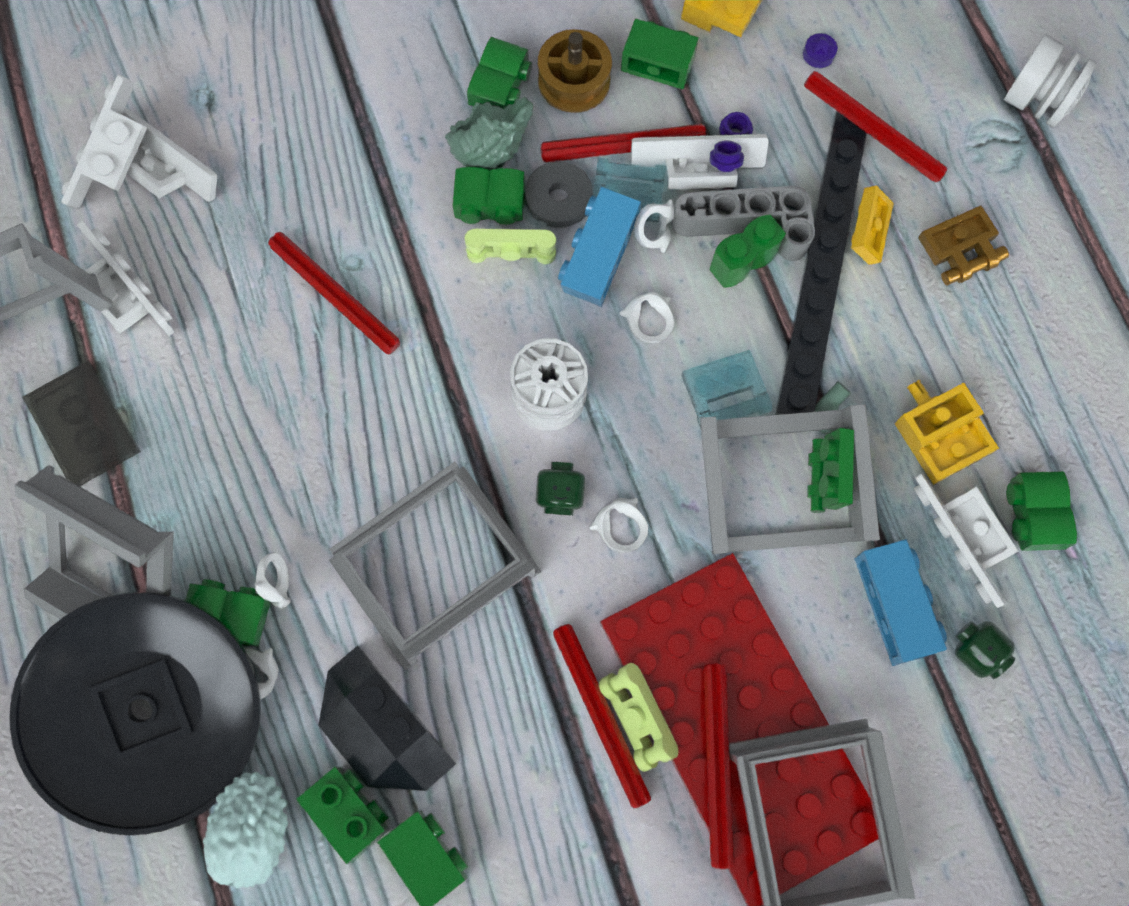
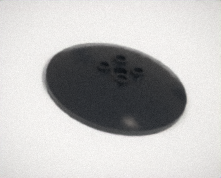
(78, 725)

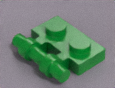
(831, 471)

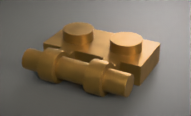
(959, 235)

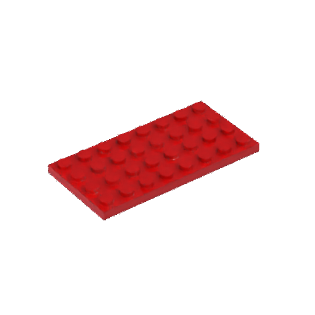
(809, 802)

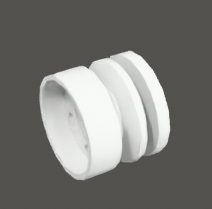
(1050, 81)
(550, 403)

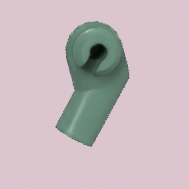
(832, 401)

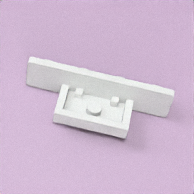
(109, 147)
(689, 156)
(165, 166)
(126, 294)
(976, 532)

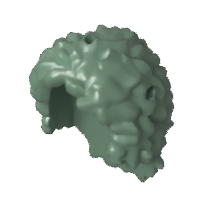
(489, 134)

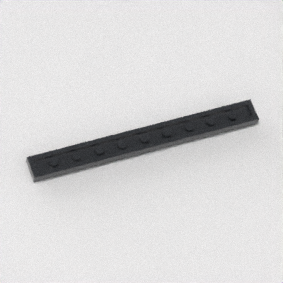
(822, 269)

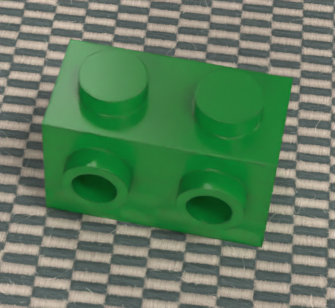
(659, 53)
(344, 813)
(424, 859)

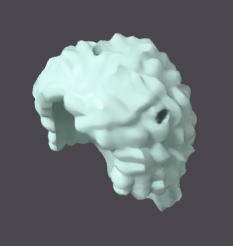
(246, 831)

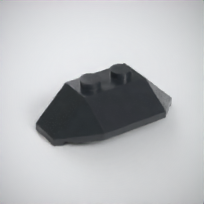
(378, 728)

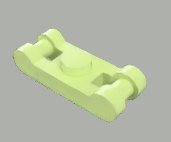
(510, 244)
(639, 716)

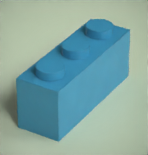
(599, 246)
(901, 602)

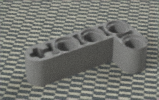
(738, 204)

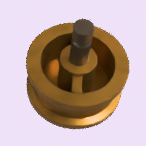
(574, 70)

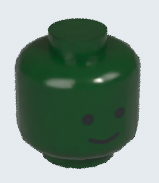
(560, 489)
(984, 649)

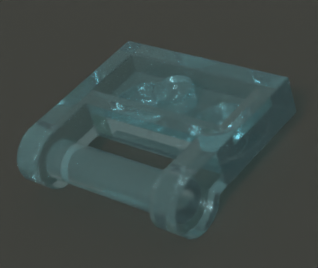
(639, 191)
(724, 379)

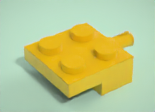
(726, 14)
(945, 431)

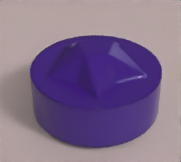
(820, 50)

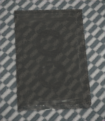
(81, 424)

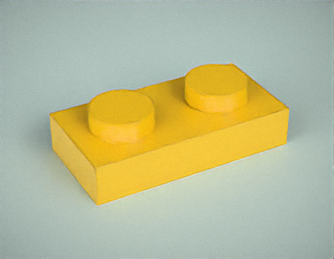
(872, 225)

